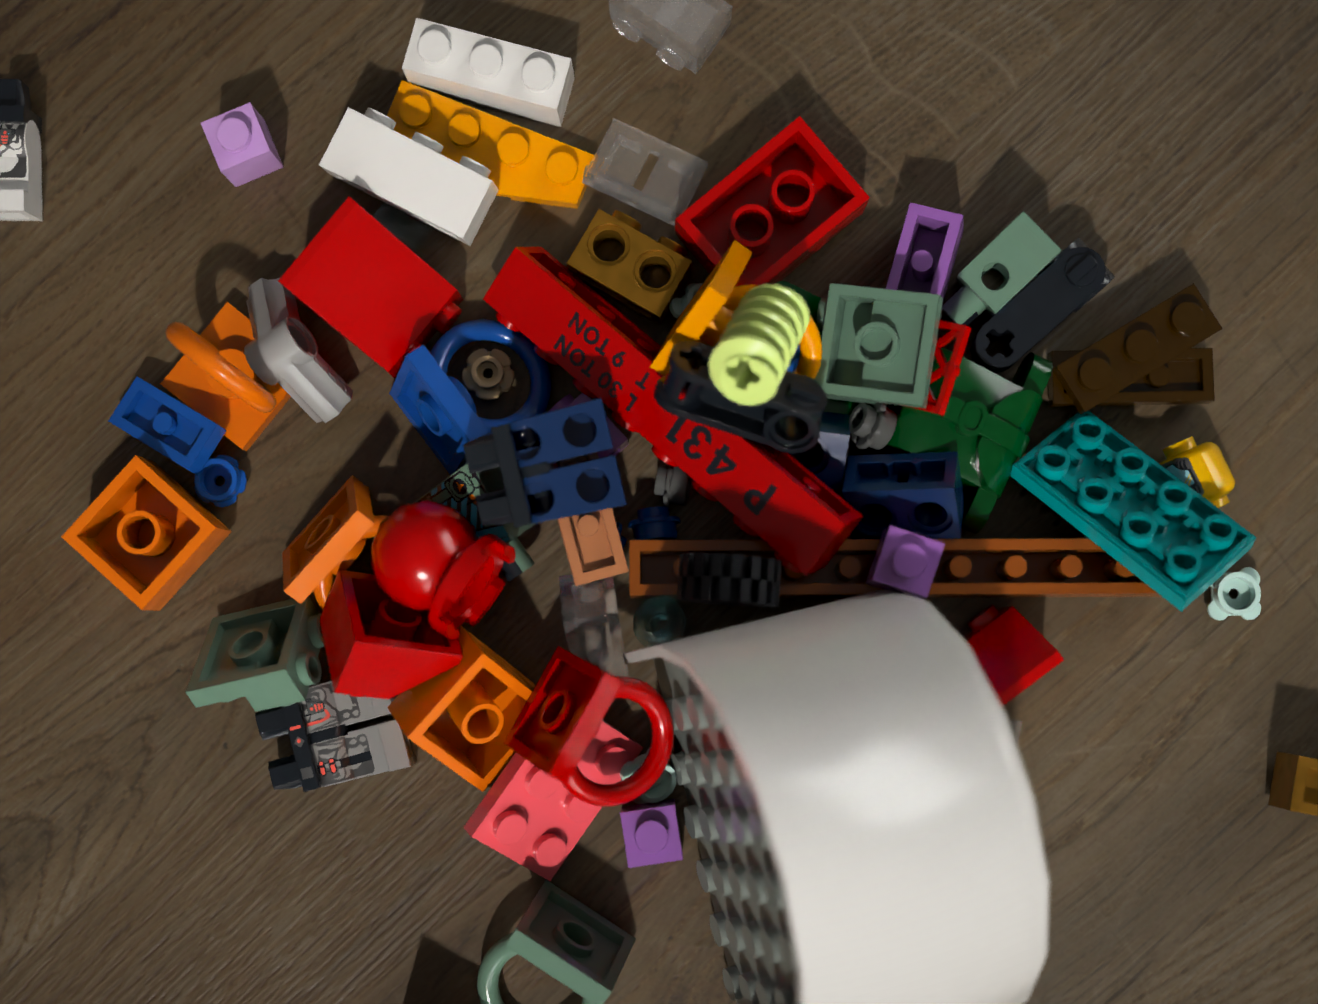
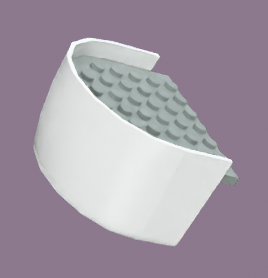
(857, 808)

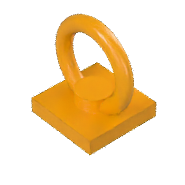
(713, 308)

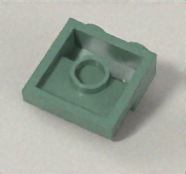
(877, 344)
(260, 656)

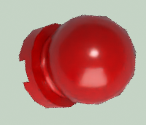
(436, 563)

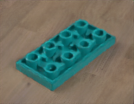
(1133, 508)

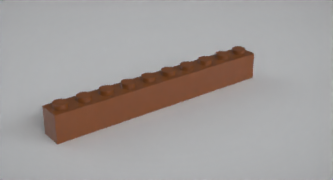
(964, 570)

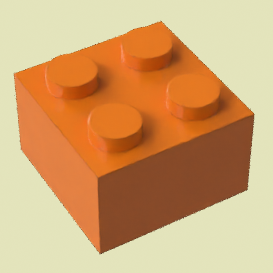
(146, 534)
(466, 712)

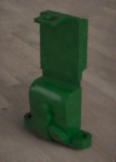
(983, 422)

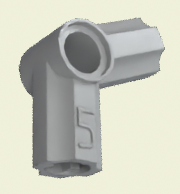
(289, 354)

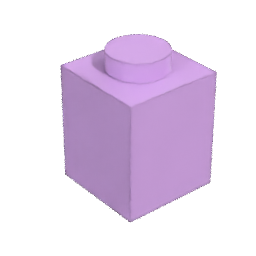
(242, 144)

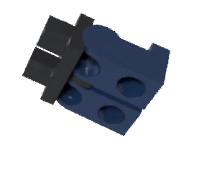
(531, 468)

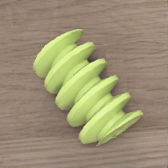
(759, 344)

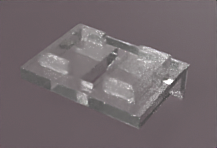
(622, 160)

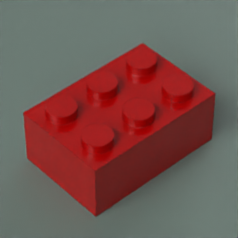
(776, 205)

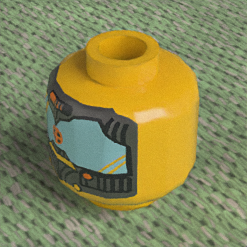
(1201, 469)

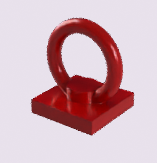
(566, 716)

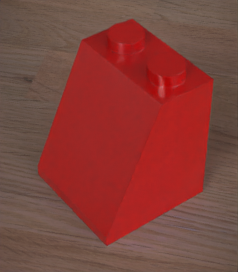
(372, 287)

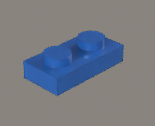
(167, 425)

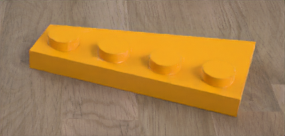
(520, 160)

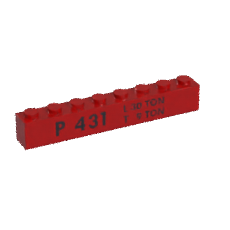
(612, 361)

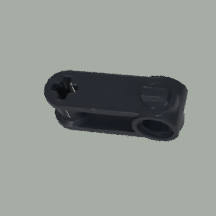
(1040, 307)
(785, 422)

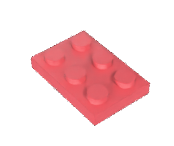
(535, 816)

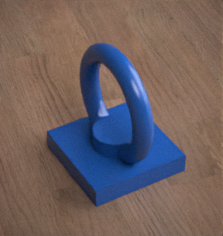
(441, 404)

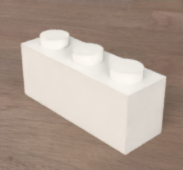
(489, 72)
(410, 174)

